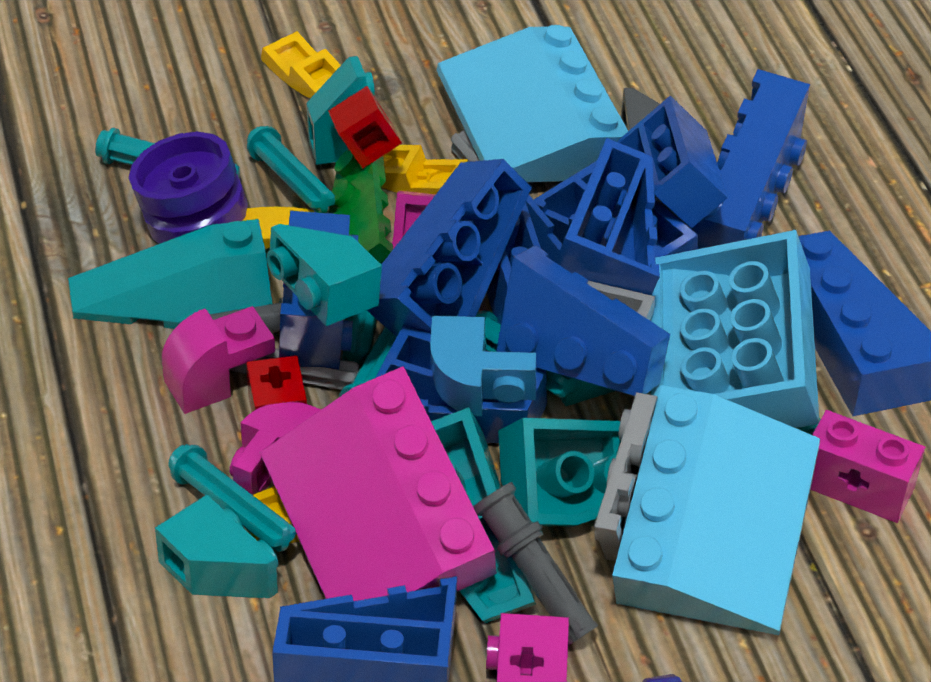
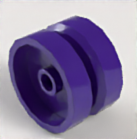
(187, 185)

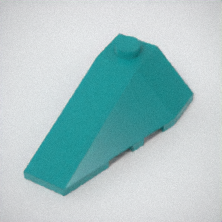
(208, 268)
(472, 461)
(558, 467)

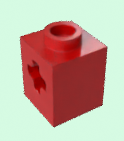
(364, 127)
(275, 382)

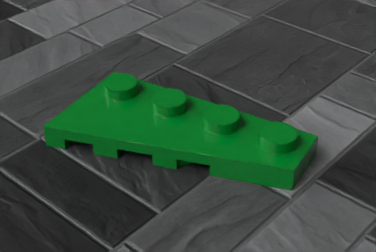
(360, 196)

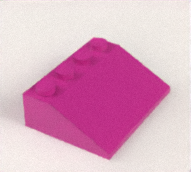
(378, 495)

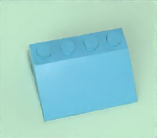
(532, 103)
(742, 325)
(715, 513)

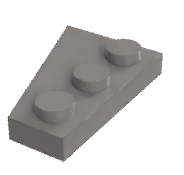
(623, 474)

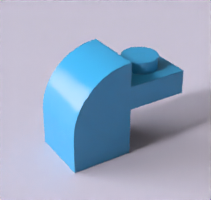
(469, 374)

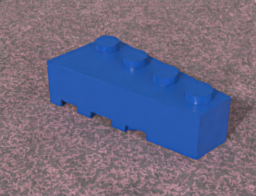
(758, 159)
(452, 247)
(864, 332)

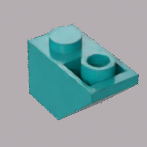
(322, 134)
(325, 271)
(215, 554)

